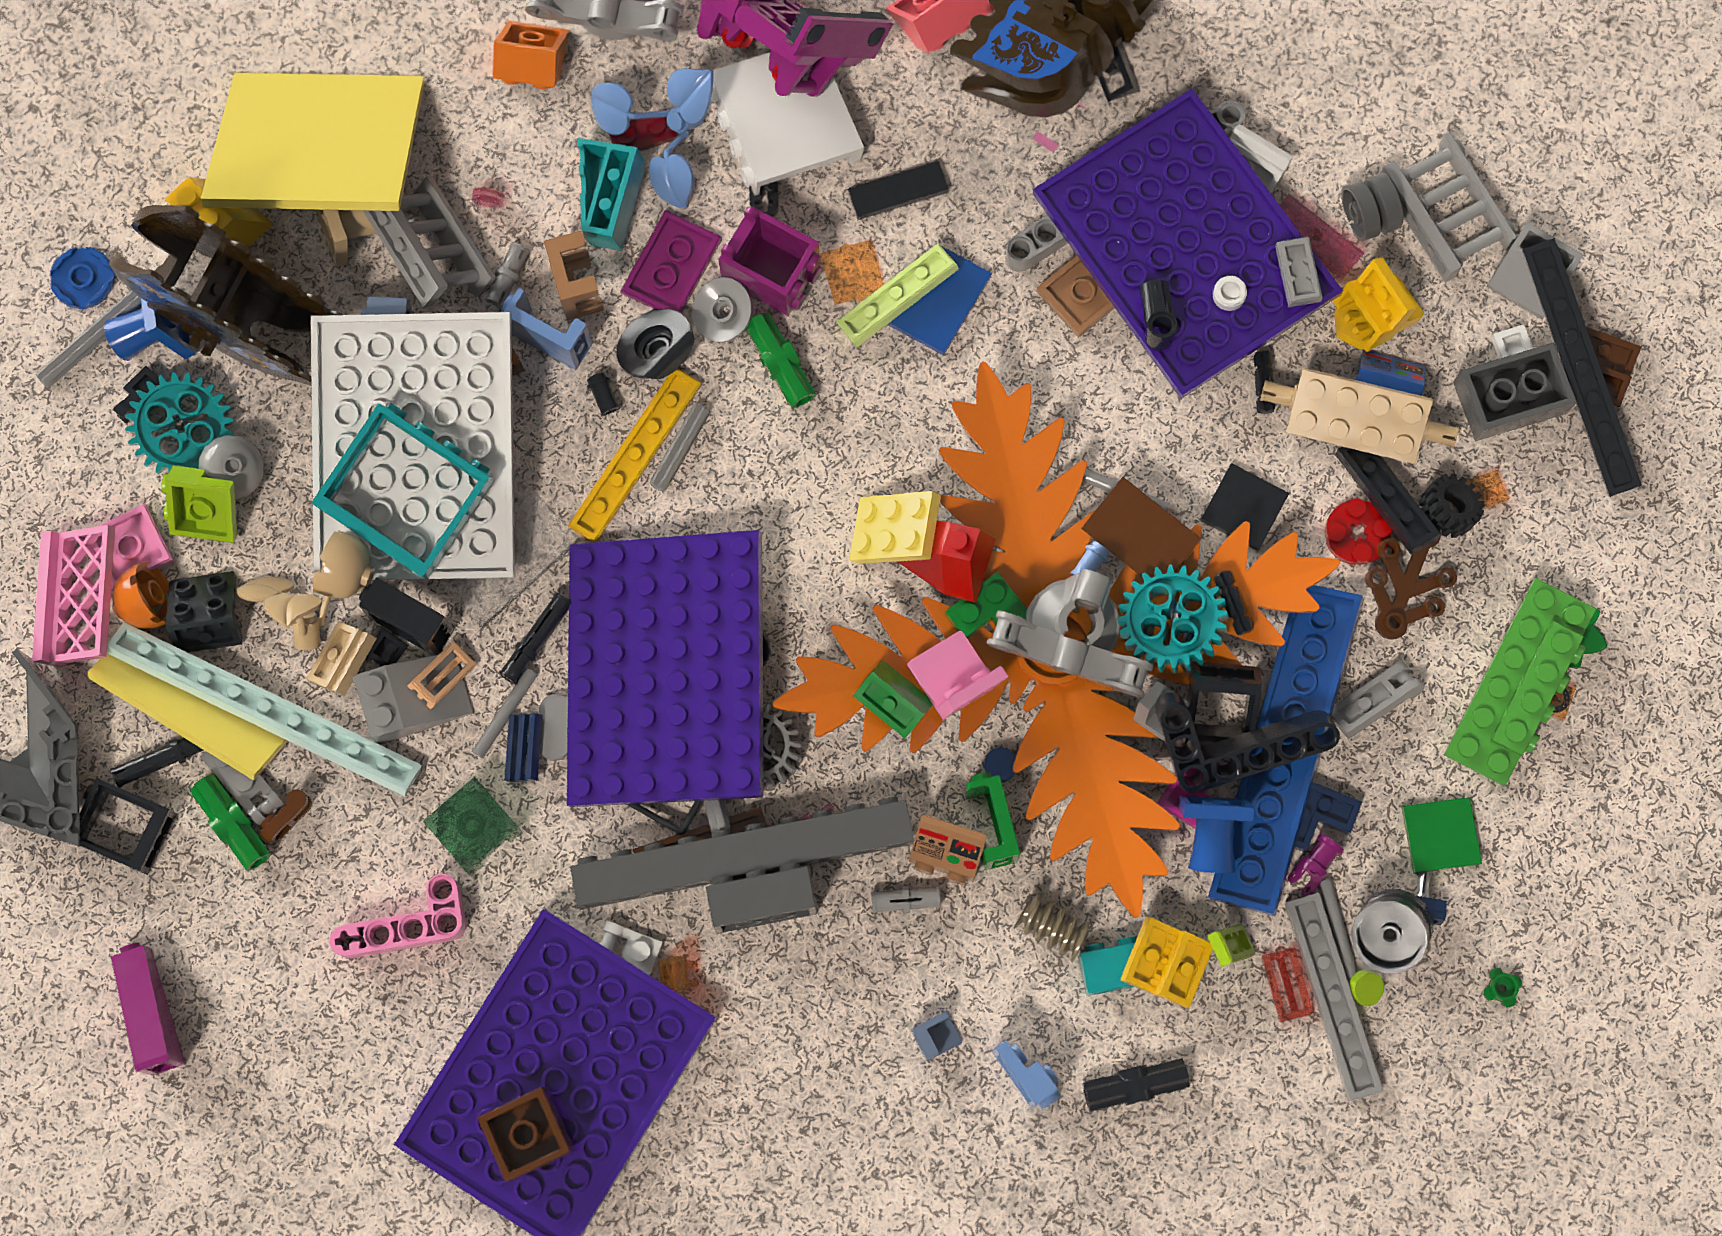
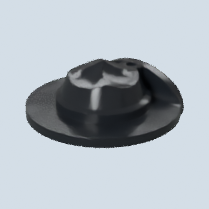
(655, 344)

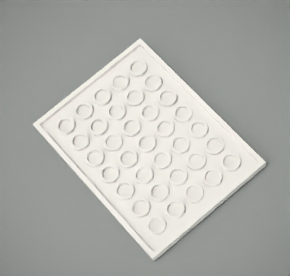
(455, 381)

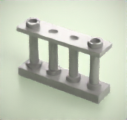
(1431, 233)
(416, 261)

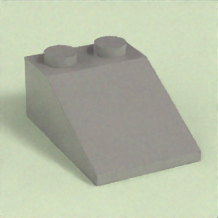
(396, 710)

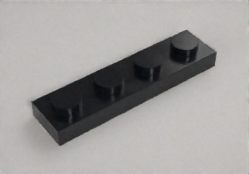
(1389, 498)

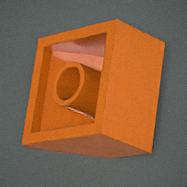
(529, 54)

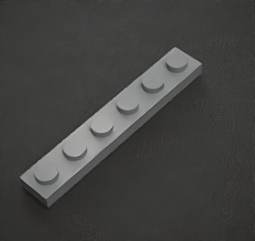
(1333, 997)

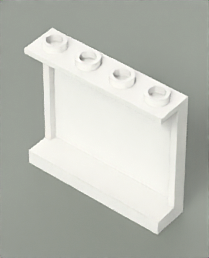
(780, 133)

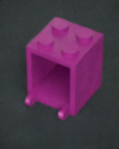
(764, 258)

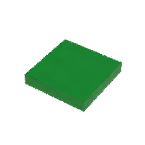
(1441, 835)

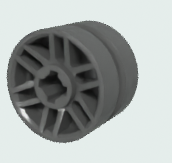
(1372, 206)

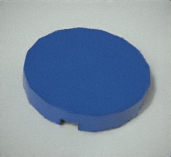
(91, 280)

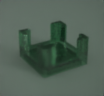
(471, 825)

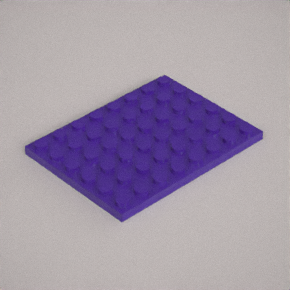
(1186, 210)
(665, 670)
(589, 1032)

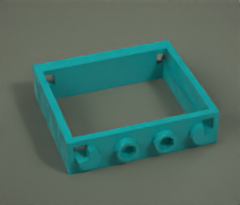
(325, 497)

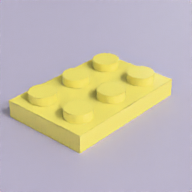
(895, 527)

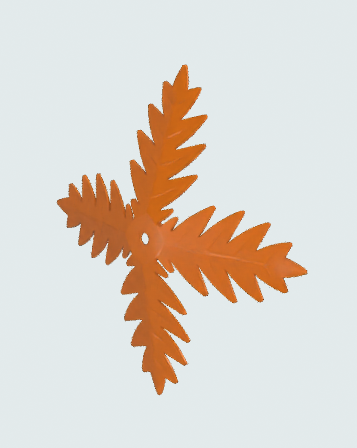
(1073, 714)

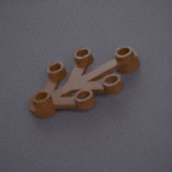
(1405, 588)

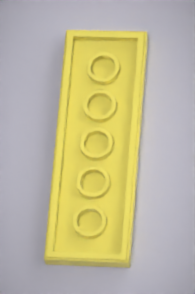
(200, 722)

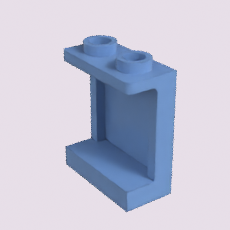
(566, 348)

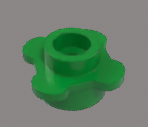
(1493, 990)

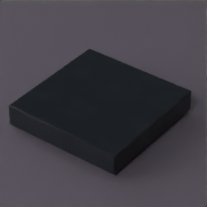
(1241, 499)

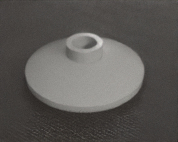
(709, 308)

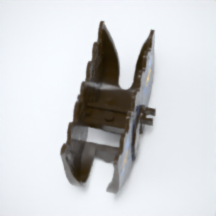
(229, 295)

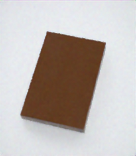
(1140, 531)

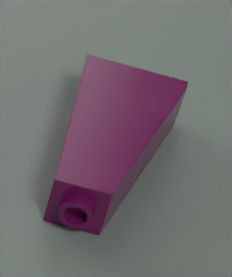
(146, 1011)

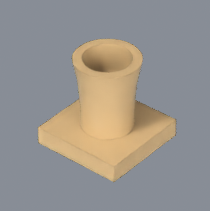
(340, 227)

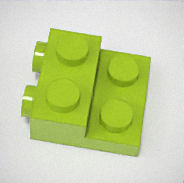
(199, 505)

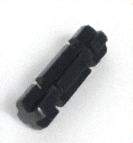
(1263, 372)
(1234, 602)

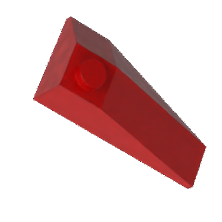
(956, 561)

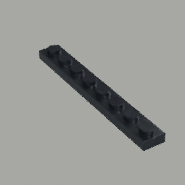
(1581, 367)

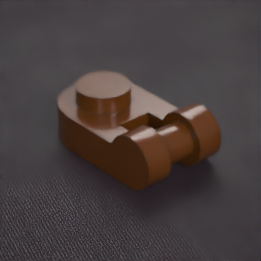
(279, 824)

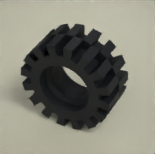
(1461, 496)

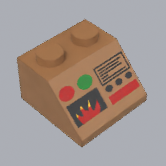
(947, 850)

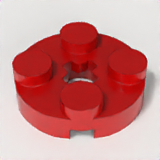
(1339, 533)

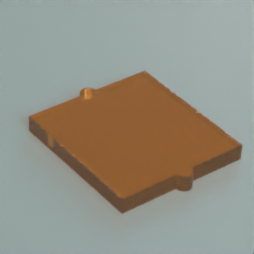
(852, 272)

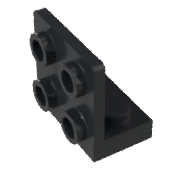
(203, 612)

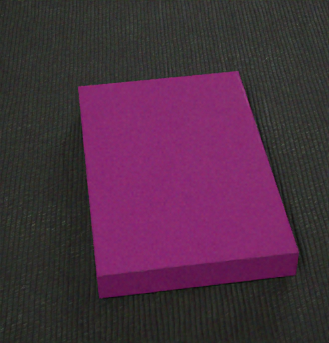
(671, 264)

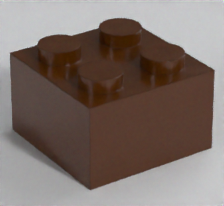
(526, 1134)

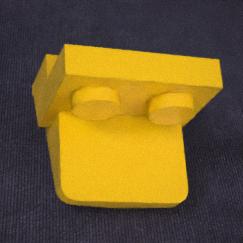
(1374, 307)

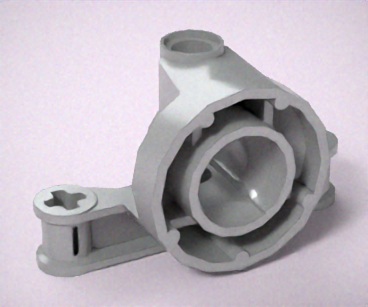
(613, 17)
(1043, 632)

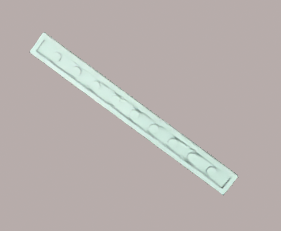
(264, 709)

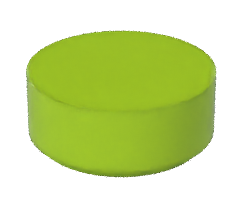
(1366, 987)

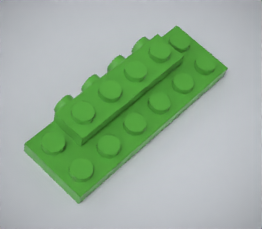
(1521, 682)

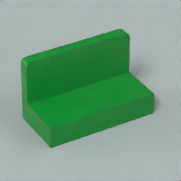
(893, 699)

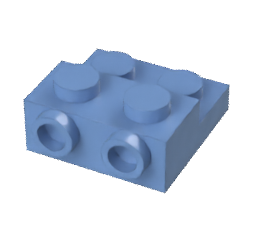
(1035, 1082)

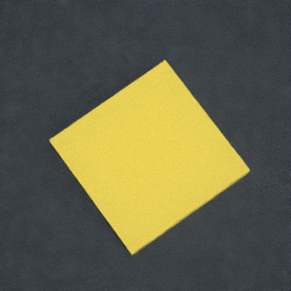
(314, 142)

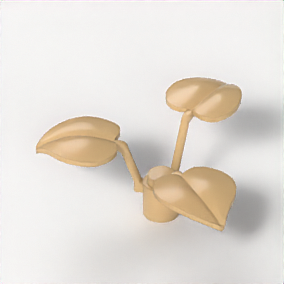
(290, 609)

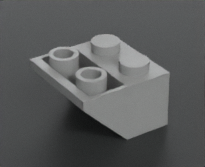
(1513, 277)

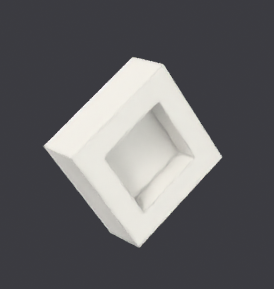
(1511, 341)

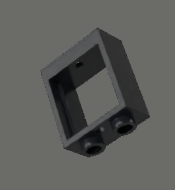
(405, 616)
(1224, 679)
(151, 839)

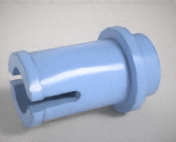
(1092, 559)

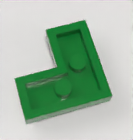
(993, 597)

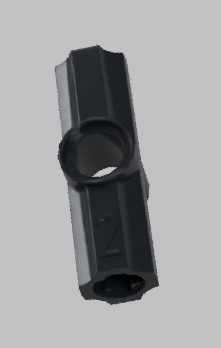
(1136, 1084)

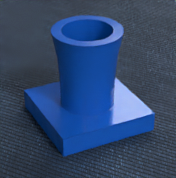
(143, 328)
(1214, 830)

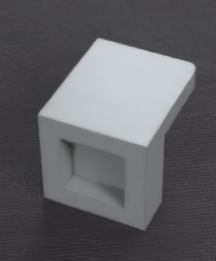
(1145, 711)

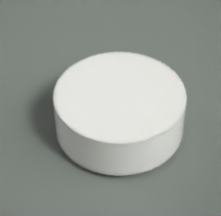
(1229, 293)

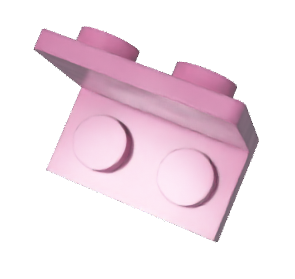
(954, 674)

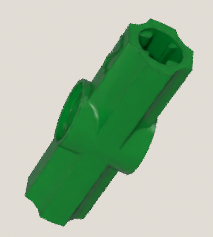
(780, 360)
(230, 822)

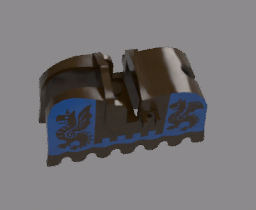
(1046, 51)

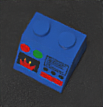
(1391, 372)

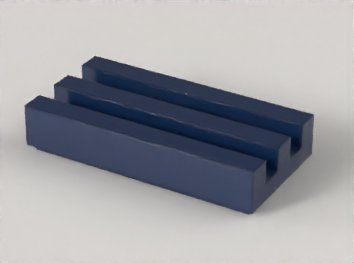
(519, 747)

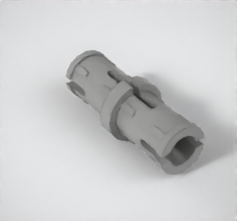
(507, 274)
(929, 898)

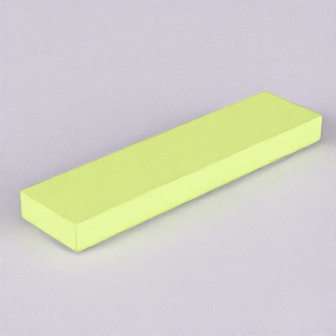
(897, 295)

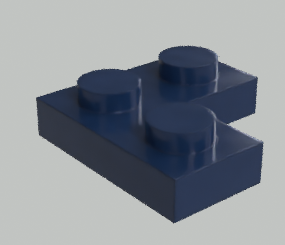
(1329, 809)

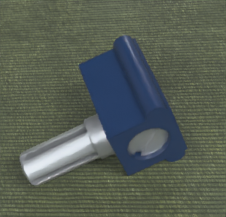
(1436, 906)

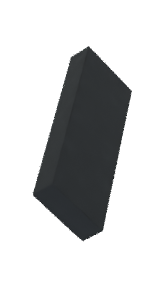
(898, 190)

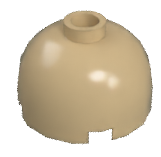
(343, 567)

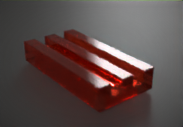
(1279, 957)

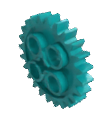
(169, 396)
(1201, 623)

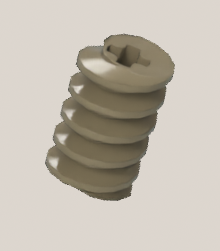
(1053, 926)

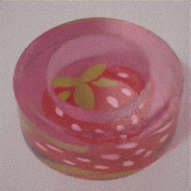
(487, 197)

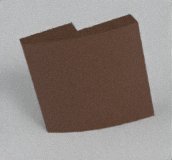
(1616, 362)

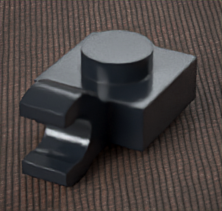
(138, 382)

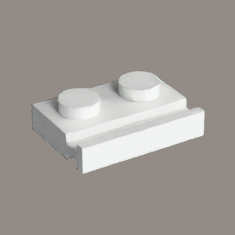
(1263, 157)

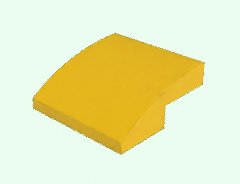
(1167, 962)

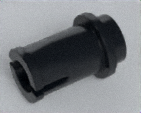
(603, 393)

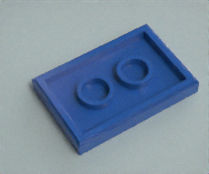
(943, 310)

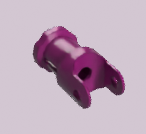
(1316, 863)

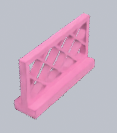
(57, 594)

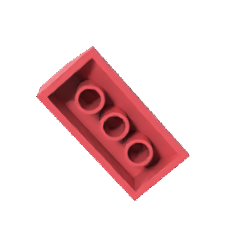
(935, 21)

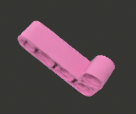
(399, 925)

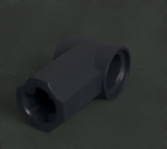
(1158, 313)

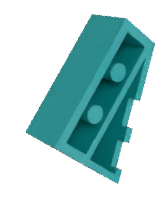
(609, 190)

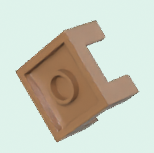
(562, 269)

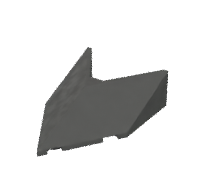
(42, 782)

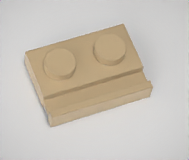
(341, 658)

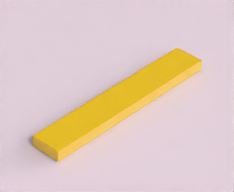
(634, 455)

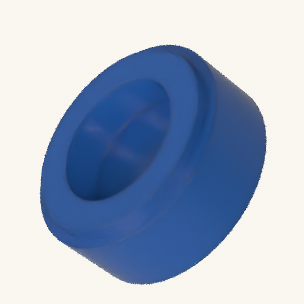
(1000, 762)

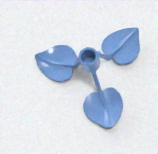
(691, 93)

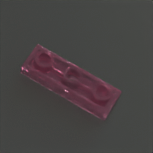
(1332, 248)

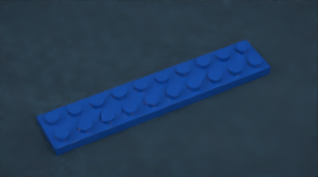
(1301, 681)

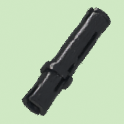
(534, 640)
(155, 760)

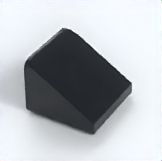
(386, 648)

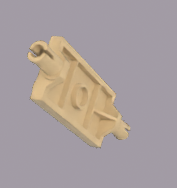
(1359, 415)

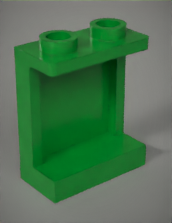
(1007, 850)

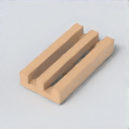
(424, 692)

